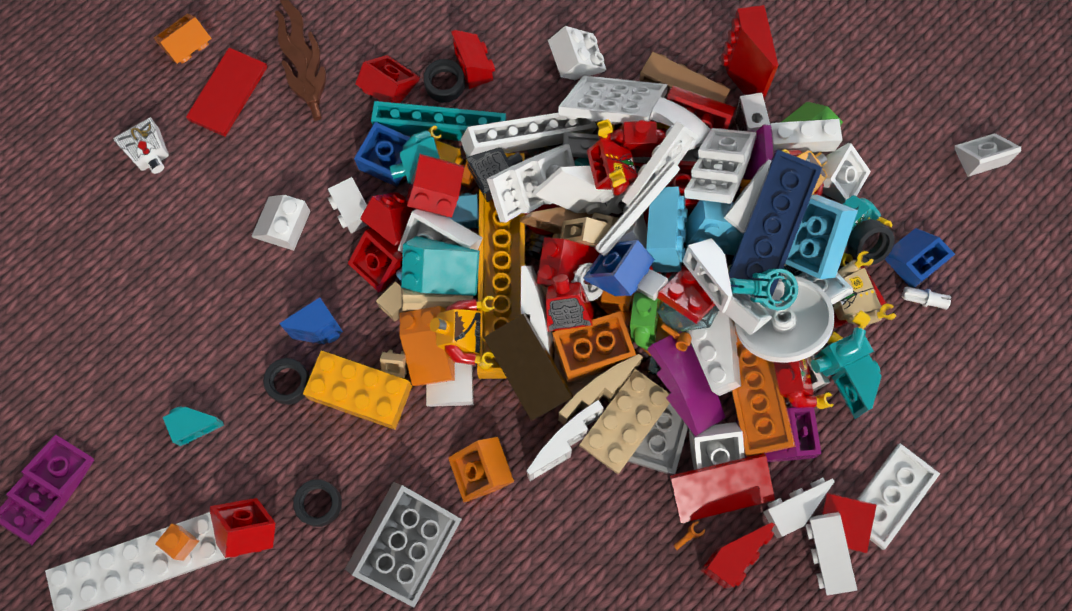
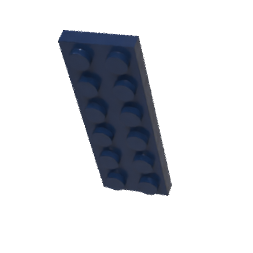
(775, 217)

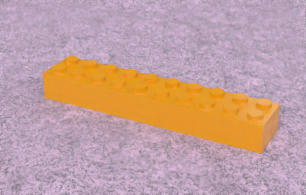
(498, 274)

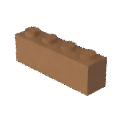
(664, 71)

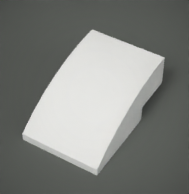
(743, 206)

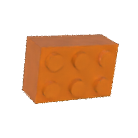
(593, 348)

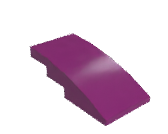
(688, 385)
(44, 489)

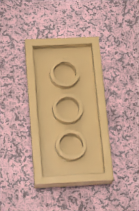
(626, 421)

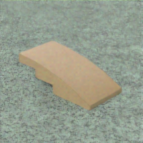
(604, 386)

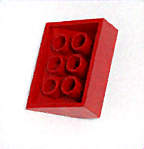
(750, 51)

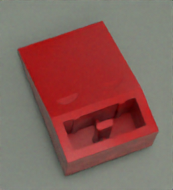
(728, 562)

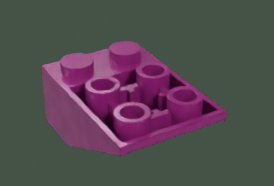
(805, 437)

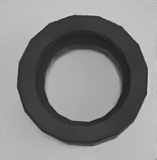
(439, 66)
(860, 235)
(274, 369)
(298, 503)

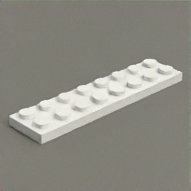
(128, 568)

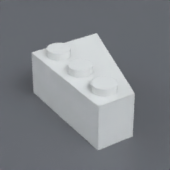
(718, 354)

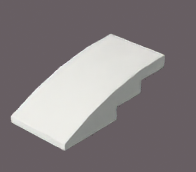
(720, 165)
(514, 186)
(534, 303)
(558, 447)

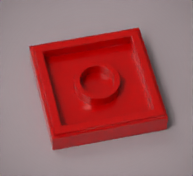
(856, 518)

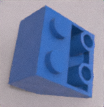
(918, 256)

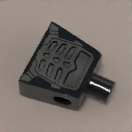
(488, 164)

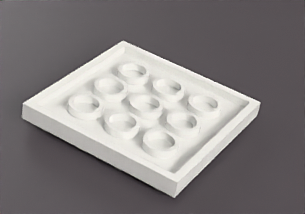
(612, 99)

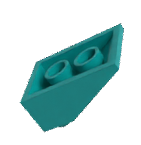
(439, 267)

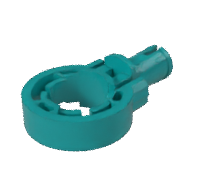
(762, 288)

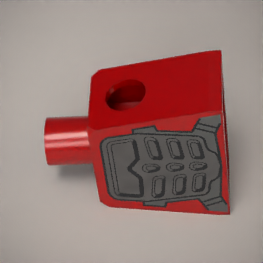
(567, 305)

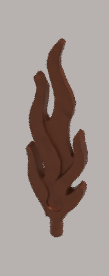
(307, 84)

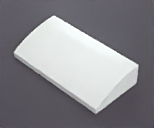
(452, 392)

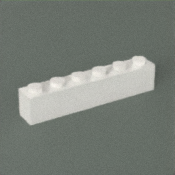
(523, 133)

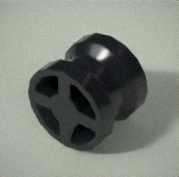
(535, 248)

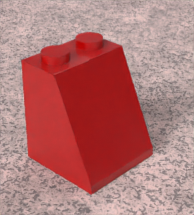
(563, 257)

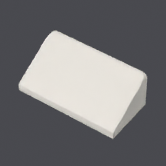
(747, 313)

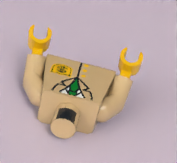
(863, 294)

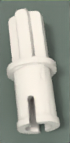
(926, 297)

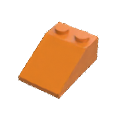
(423, 357)

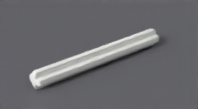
(637, 208)

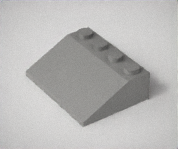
(403, 544)

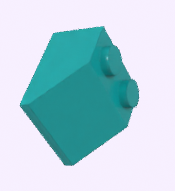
(859, 384)

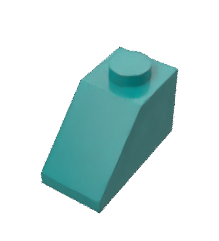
(188, 424)

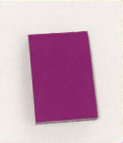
(760, 154)

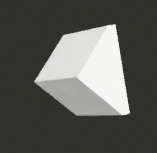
(986, 153)

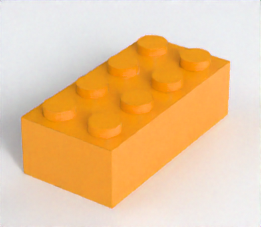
(357, 390)

